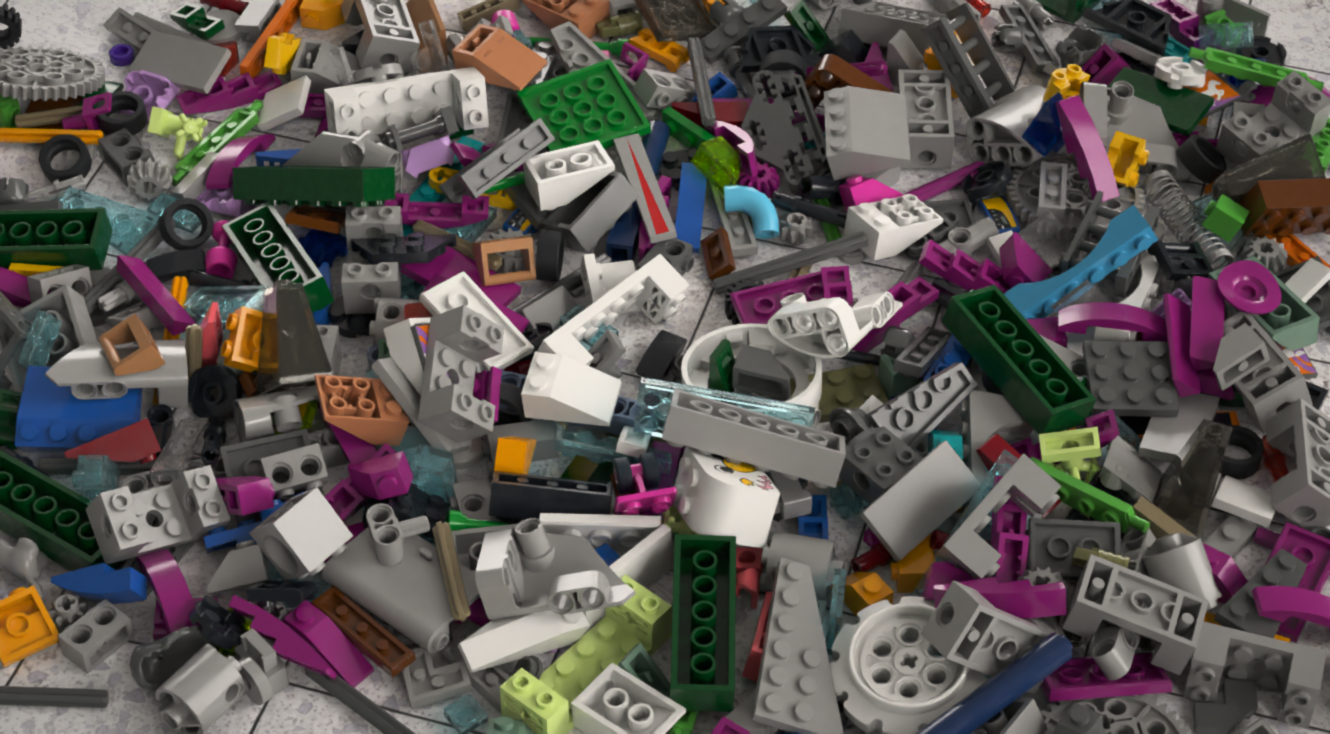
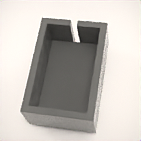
(592, 212)

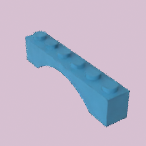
(1123, 239)

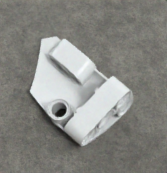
(829, 325)

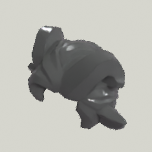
(1079, 46)

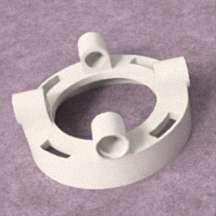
(697, 361)

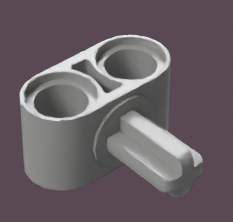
(388, 533)

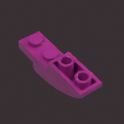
(913, 297)

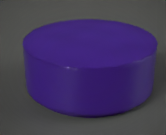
(121, 55)

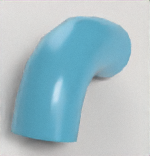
(757, 206)

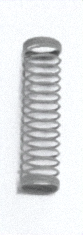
(1158, 195)

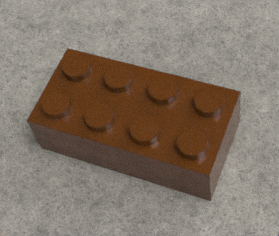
(1287, 207)

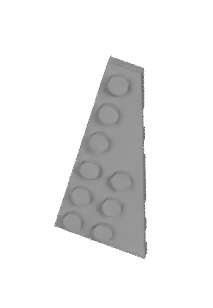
(579, 52)
(795, 672)

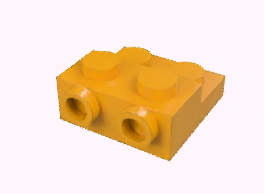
(244, 339)
(24, 626)

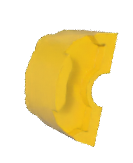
(281, 52)
(1066, 82)
(1126, 156)

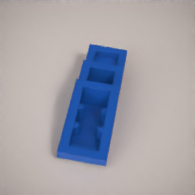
(690, 205)

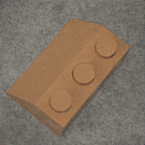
(424, 11)

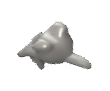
(24, 561)

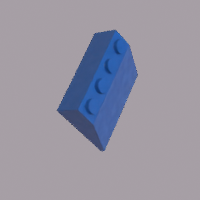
(57, 421)

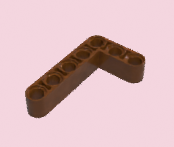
(836, 73)

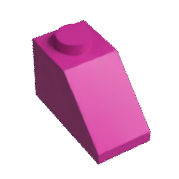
(864, 190)

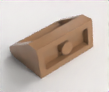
(521, 243)
(131, 330)

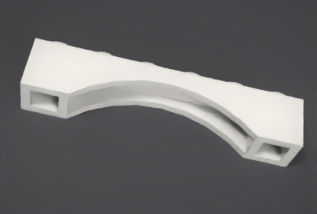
(1147, 281)

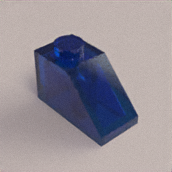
(1045, 129)

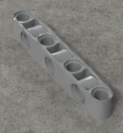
(1115, 645)

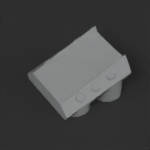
(1128, 471)

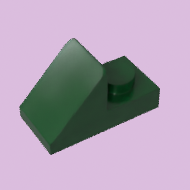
(806, 22)

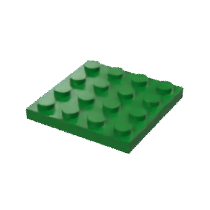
(585, 107)

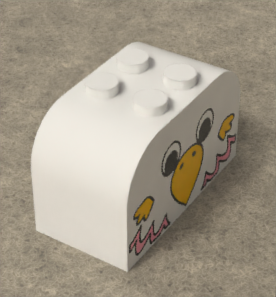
(725, 498)

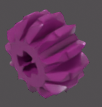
(766, 180)

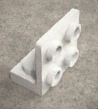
(602, 278)

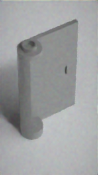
(404, 595)

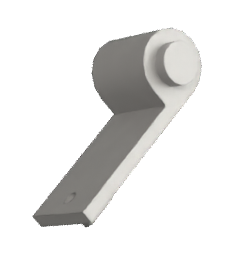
(1237, 12)

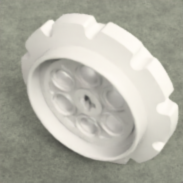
(906, 668)

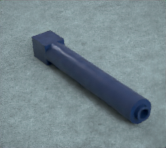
(624, 236)
(1003, 687)

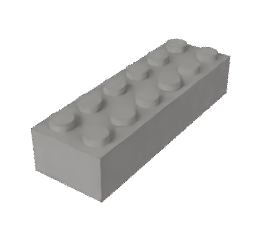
(754, 439)

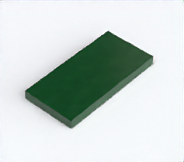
(1180, 107)

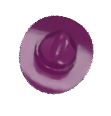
(1249, 287)

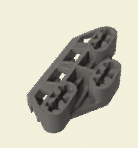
(777, 135)

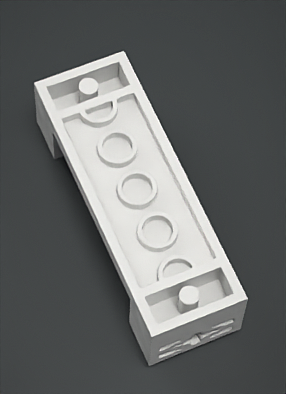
(407, 102)
(653, 288)

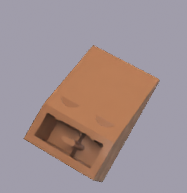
(581, 13)
(498, 57)
(362, 408)

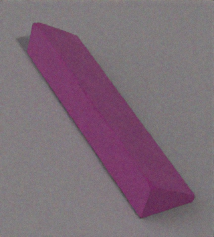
(154, 294)
(1206, 322)
(1178, 335)

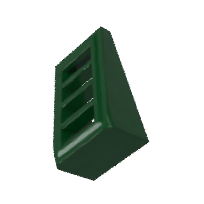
(721, 367)

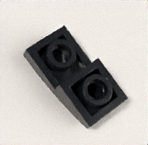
(177, 264)
(661, 355)

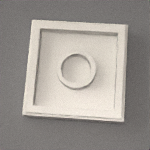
(284, 103)

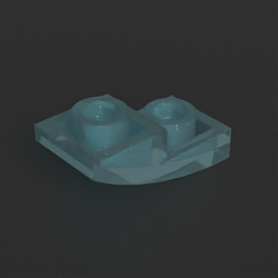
(1226, 35)

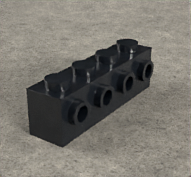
(529, 495)

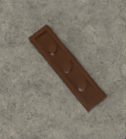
(365, 632)

